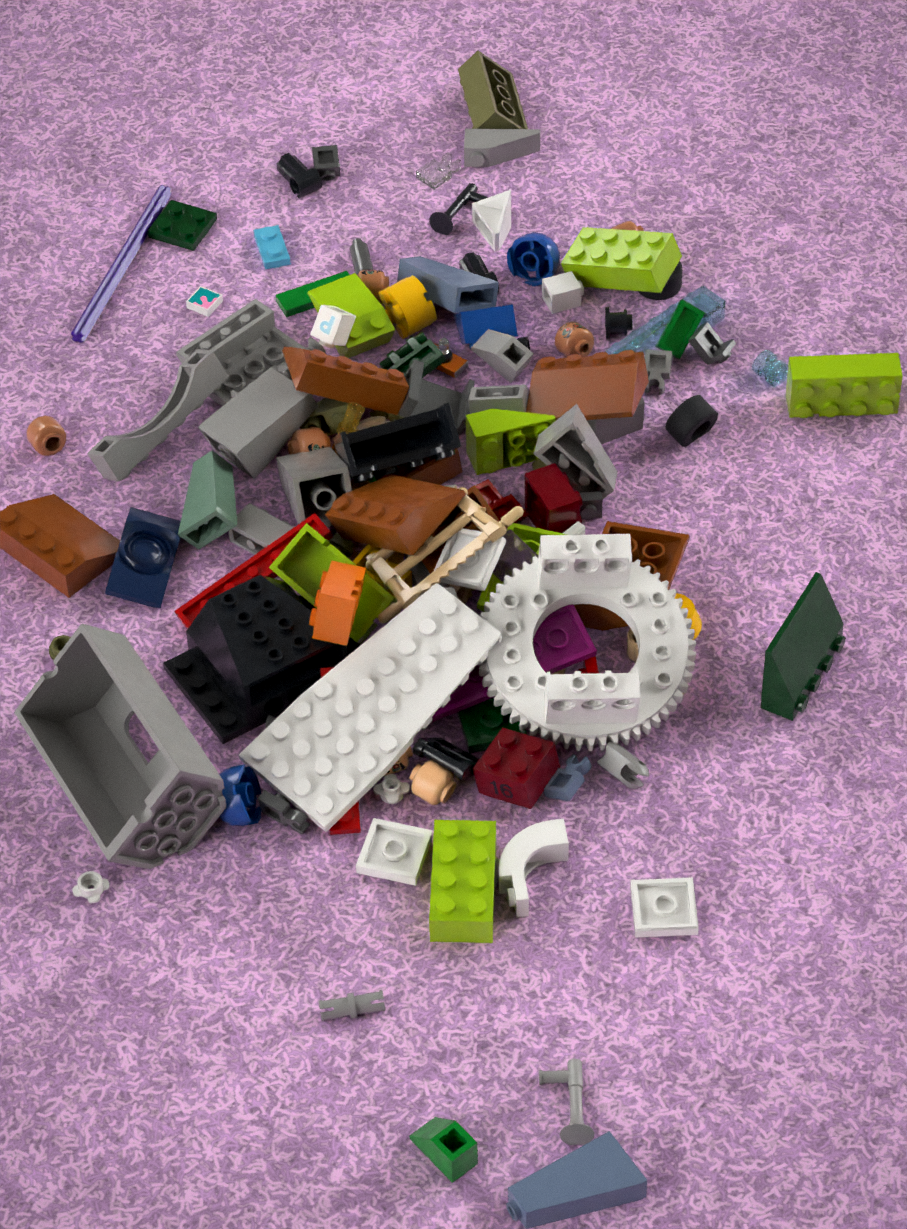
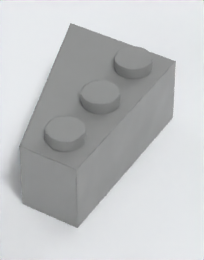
(577, 453)

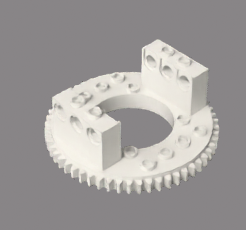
(578, 705)

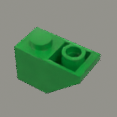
(447, 1146)

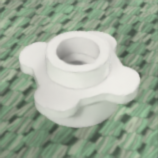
(391, 795)
(90, 879)

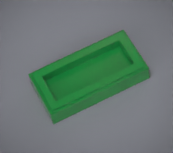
(680, 329)

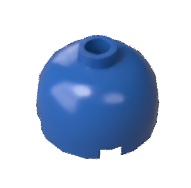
(533, 253)
(240, 792)

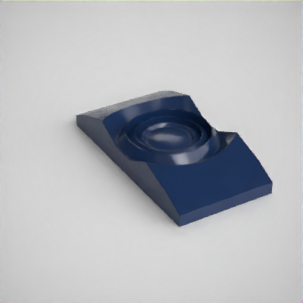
(144, 558)

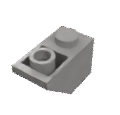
(503, 353)

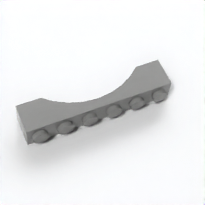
(195, 381)

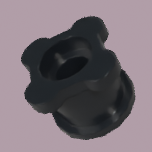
(617, 322)

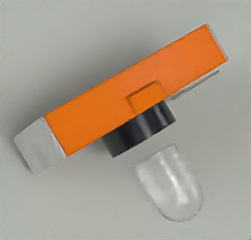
(454, 364)

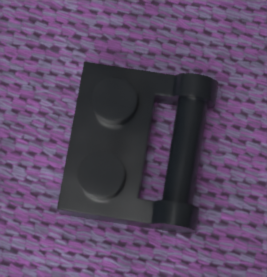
(447, 755)

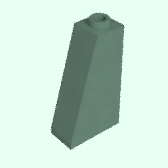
(209, 501)

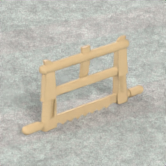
(405, 595)

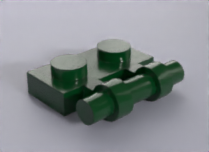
(415, 348)

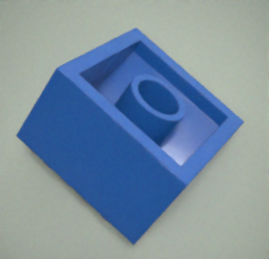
(475, 323)

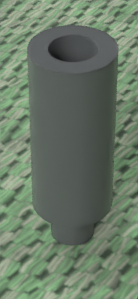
(360, 256)

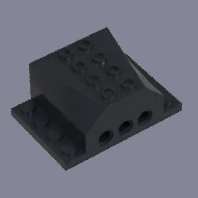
(251, 656)

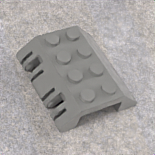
(246, 347)

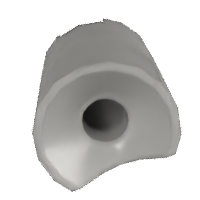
(623, 765)

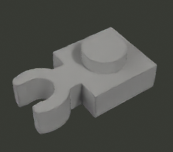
(658, 368)

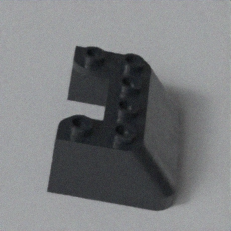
(398, 443)

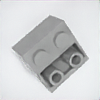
(498, 397)

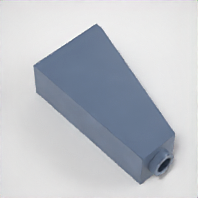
(450, 286)
(578, 1184)

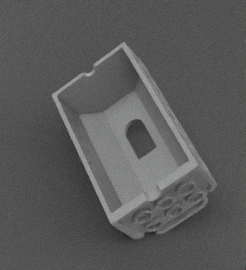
(82, 732)

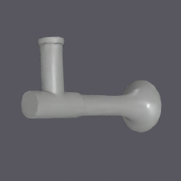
(576, 1132)

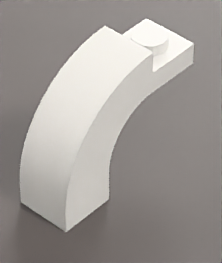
(528, 849)

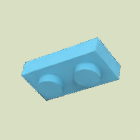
(271, 247)

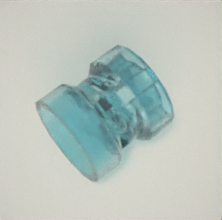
(770, 367)

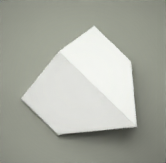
(493, 218)

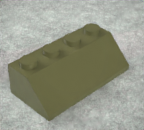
(490, 94)

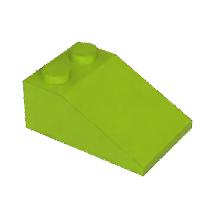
(371, 323)

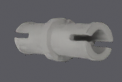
(352, 1005)

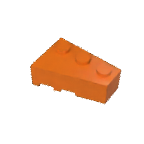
(337, 602)

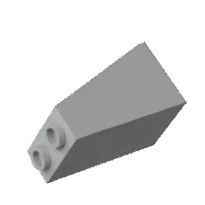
(258, 421)
(313, 482)

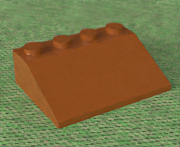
(346, 380)
(599, 384)
(393, 512)
(56, 542)
(655, 548)

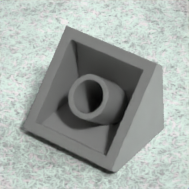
(614, 428)

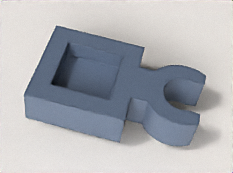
(568, 780)

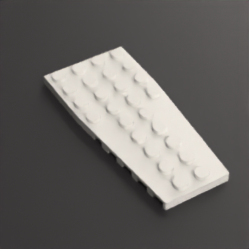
(370, 707)

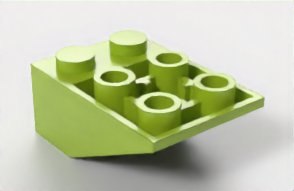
(503, 438)

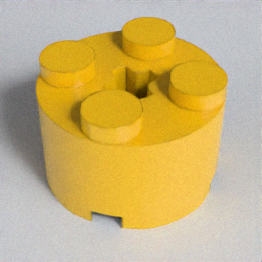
(408, 306)

